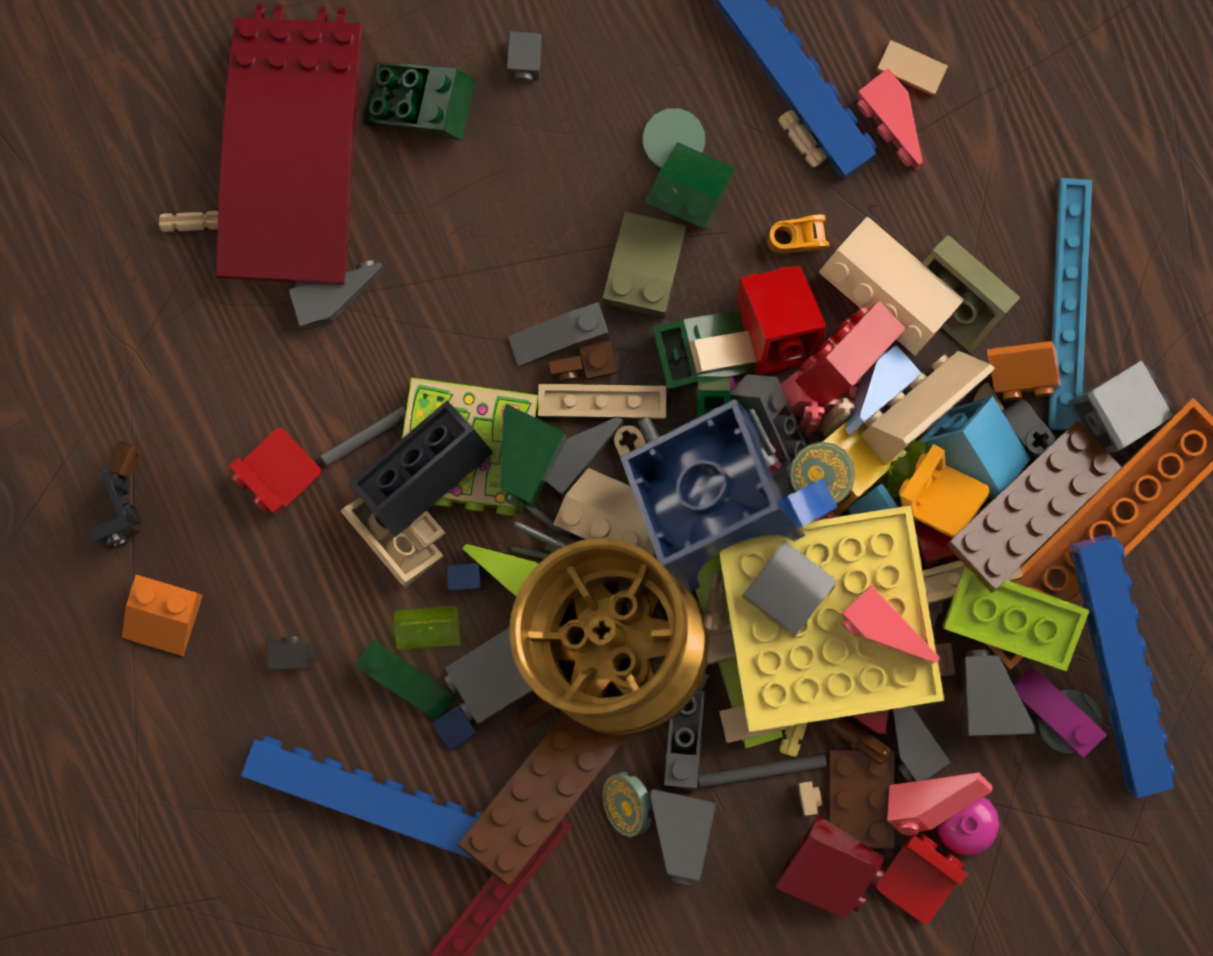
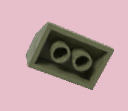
(983, 293)

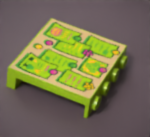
(484, 412)

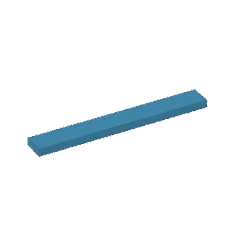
(1070, 297)

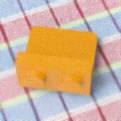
(942, 494)

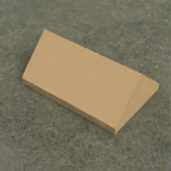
(395, 552)

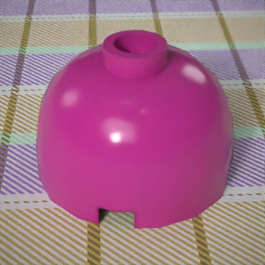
(970, 829)

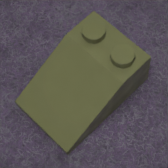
(644, 264)

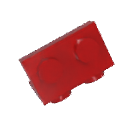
(276, 472)
(921, 878)

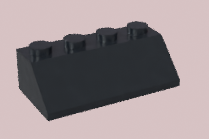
(421, 468)

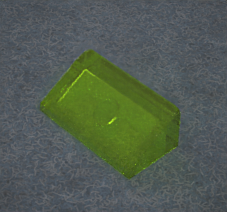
(427, 627)

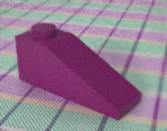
(1058, 713)

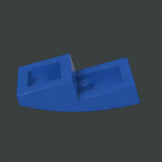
(809, 503)

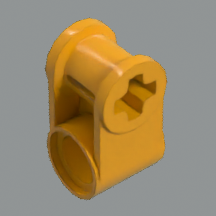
(801, 235)

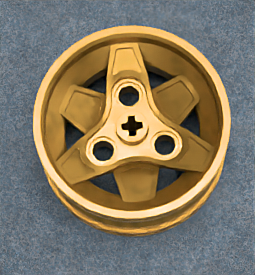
(578, 576)

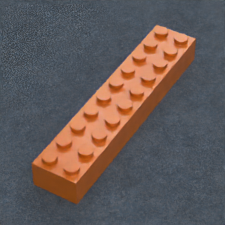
(1125, 506)

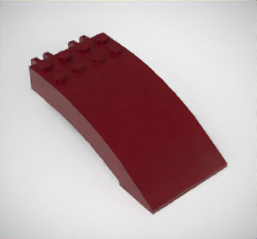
(289, 148)

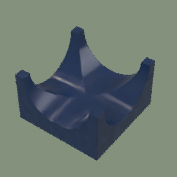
(706, 491)

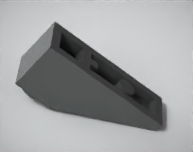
(559, 334)
(579, 453)
(915, 746)

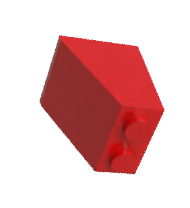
(780, 318)

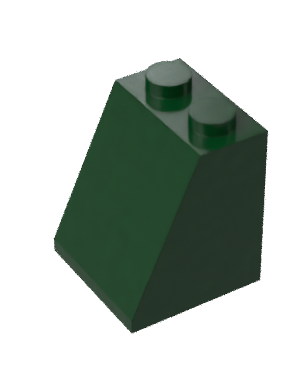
(691, 185)
(527, 456)

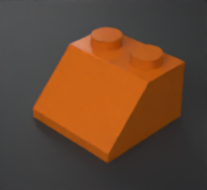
(1024, 370)
(160, 615)

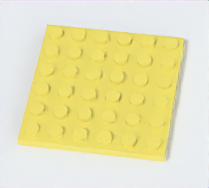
(824, 667)

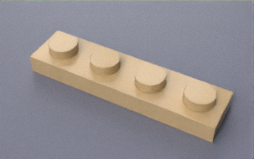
(601, 401)

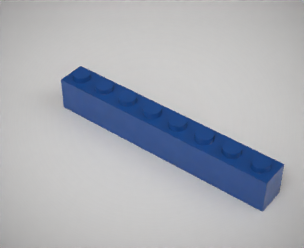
(800, 83)
(1123, 666)
(358, 794)

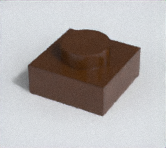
(598, 360)
(566, 368)

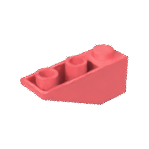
(891, 109)

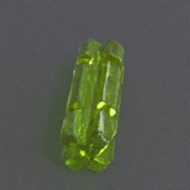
(897, 475)

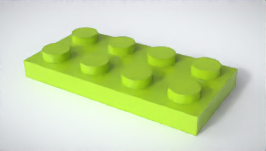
(1017, 620)

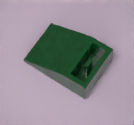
(420, 99)
(675, 352)

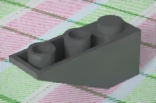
(325, 302)
(773, 411)
(684, 746)

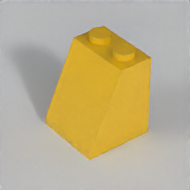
(867, 463)

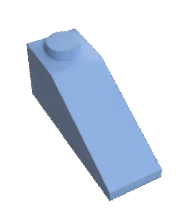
(880, 384)

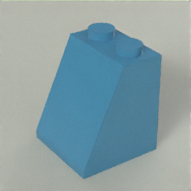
(979, 444)

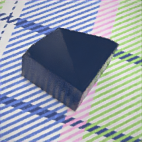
(464, 576)
(454, 728)

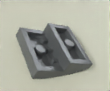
(789, 589)

